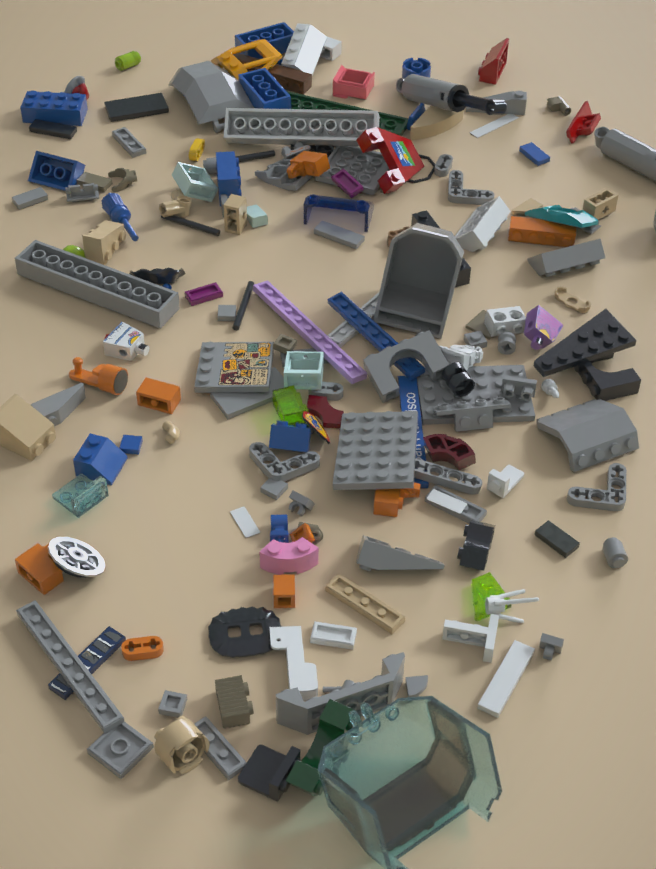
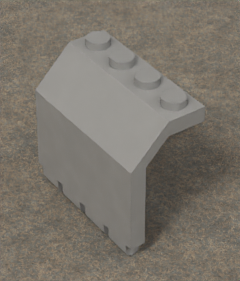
(592, 432)

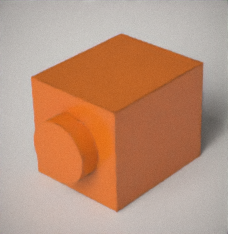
(284, 591)

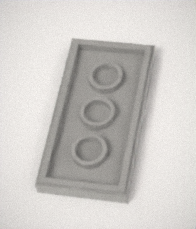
(240, 402)

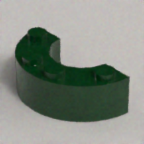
(332, 724)

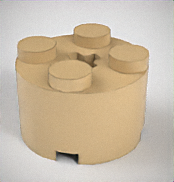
(181, 745)

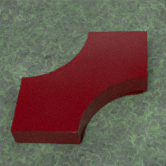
(324, 411)

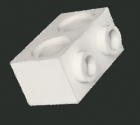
(505, 320)

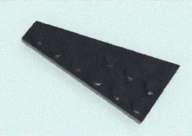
(591, 341)

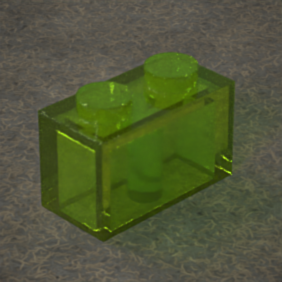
(289, 405)

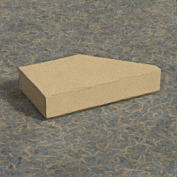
(526, 206)

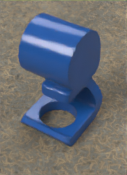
(279, 528)

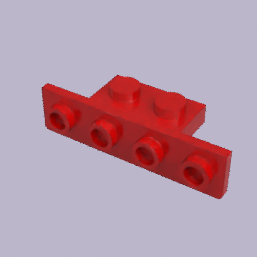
(583, 123)

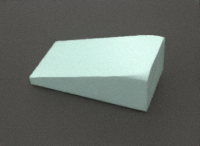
(256, 216)

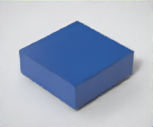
(131, 444)

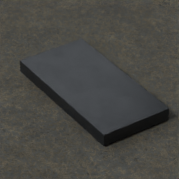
(136, 107)

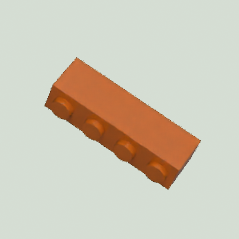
(541, 232)

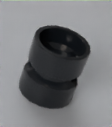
(458, 379)

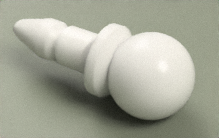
(550, 388)

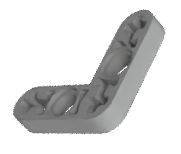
(479, 196)
(306, 462)
(607, 496)

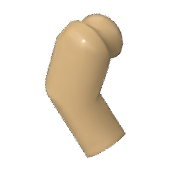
(173, 432)

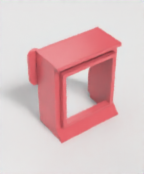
(352, 83)

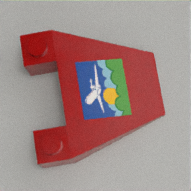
(398, 154)

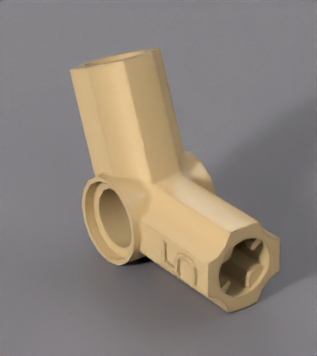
(179, 206)

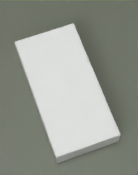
(333, 635)

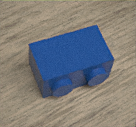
(290, 437)

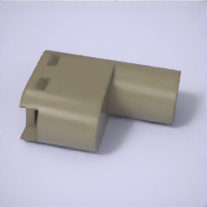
(558, 104)

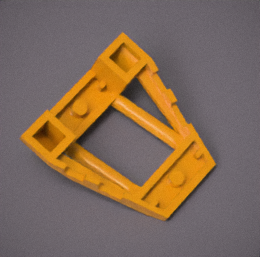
(235, 67)

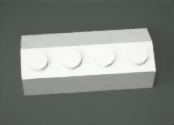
(304, 48)
(482, 225)

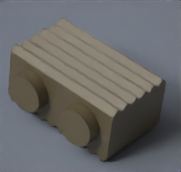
(232, 701)

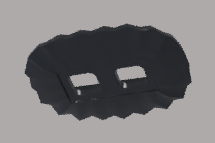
(246, 643)

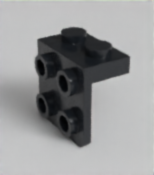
(268, 771)

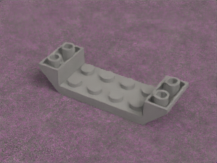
(377, 692)

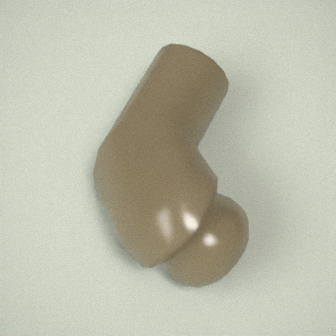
(317, 533)

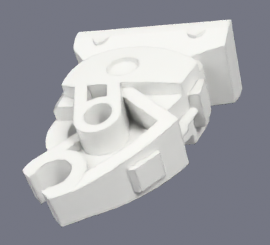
(464, 354)

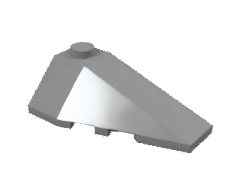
(514, 100)
(381, 556)

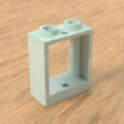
(194, 182)
(310, 367)

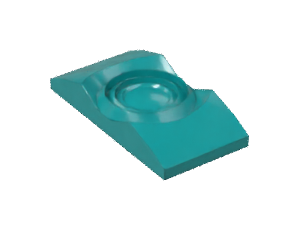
(563, 215)

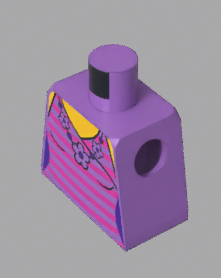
(541, 328)

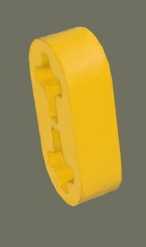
(196, 149)

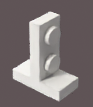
(473, 634)

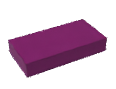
(347, 183)
(203, 294)

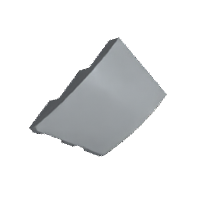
(277, 176)

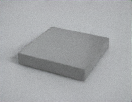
(120, 749)

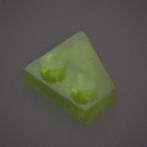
(481, 588)

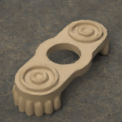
(563, 296)

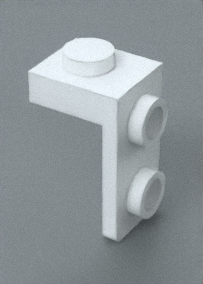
(503, 481)

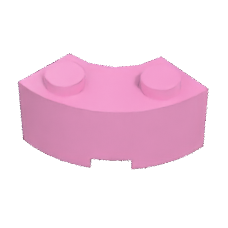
(289, 557)

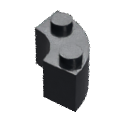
(477, 545)

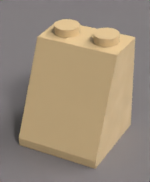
(24, 428)

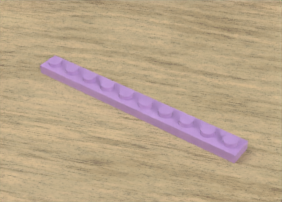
(310, 332)

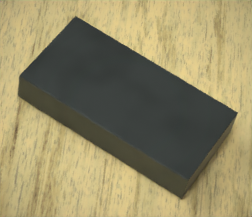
(557, 539)

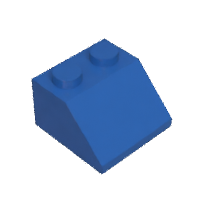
(99, 458)

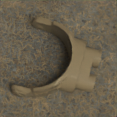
(128, 178)

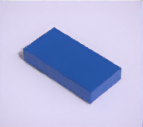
(534, 153)

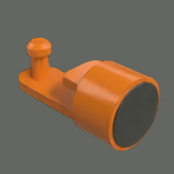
(105, 377)

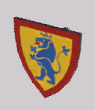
(312, 422)

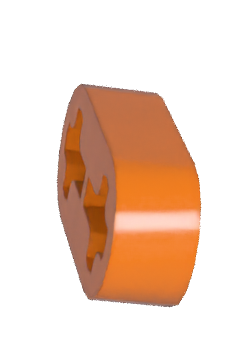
(142, 648)

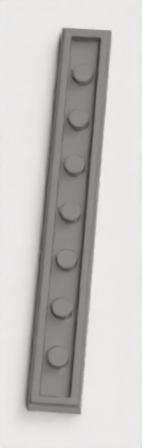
(70, 667)

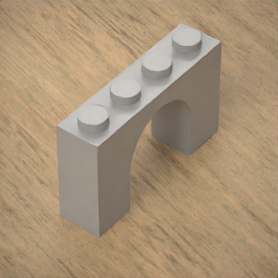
(421, 347)

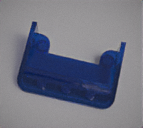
(361, 206)

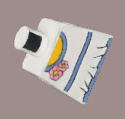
(125, 343)

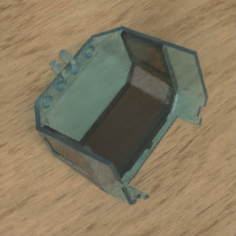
(407, 775)

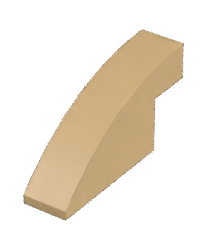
(434, 122)

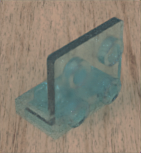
(81, 494)

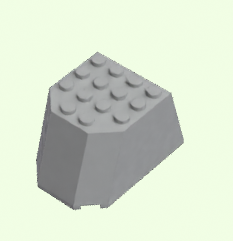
(419, 280)

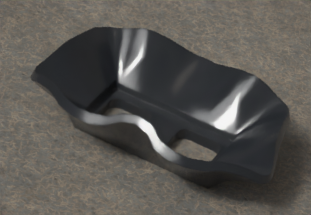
(158, 275)

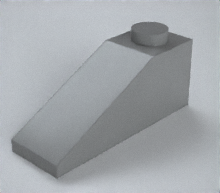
(60, 405)

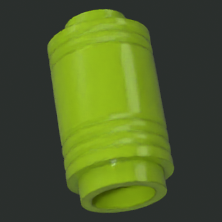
(127, 60)

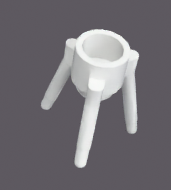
(496, 604)

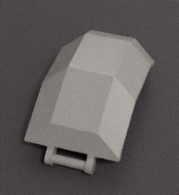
(209, 92)

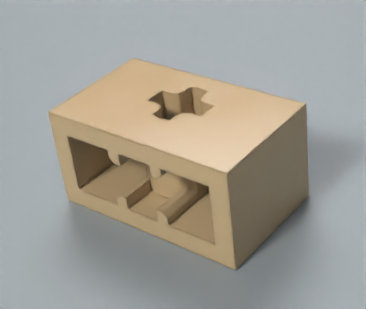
(601, 203)
(235, 214)

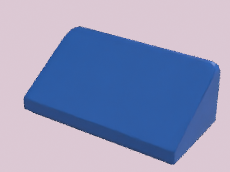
(415, 115)

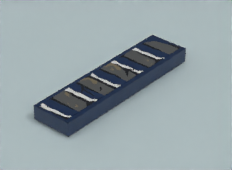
(91, 657)

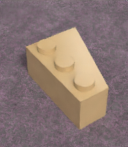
(103, 241)

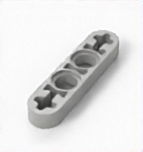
(444, 474)

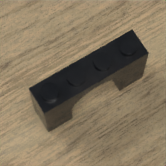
(608, 384)

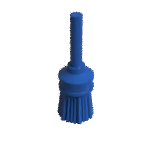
(118, 212)

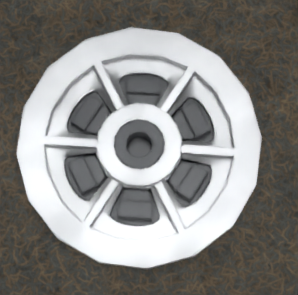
(76, 557)

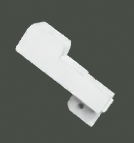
(299, 673)

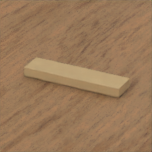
(365, 603)

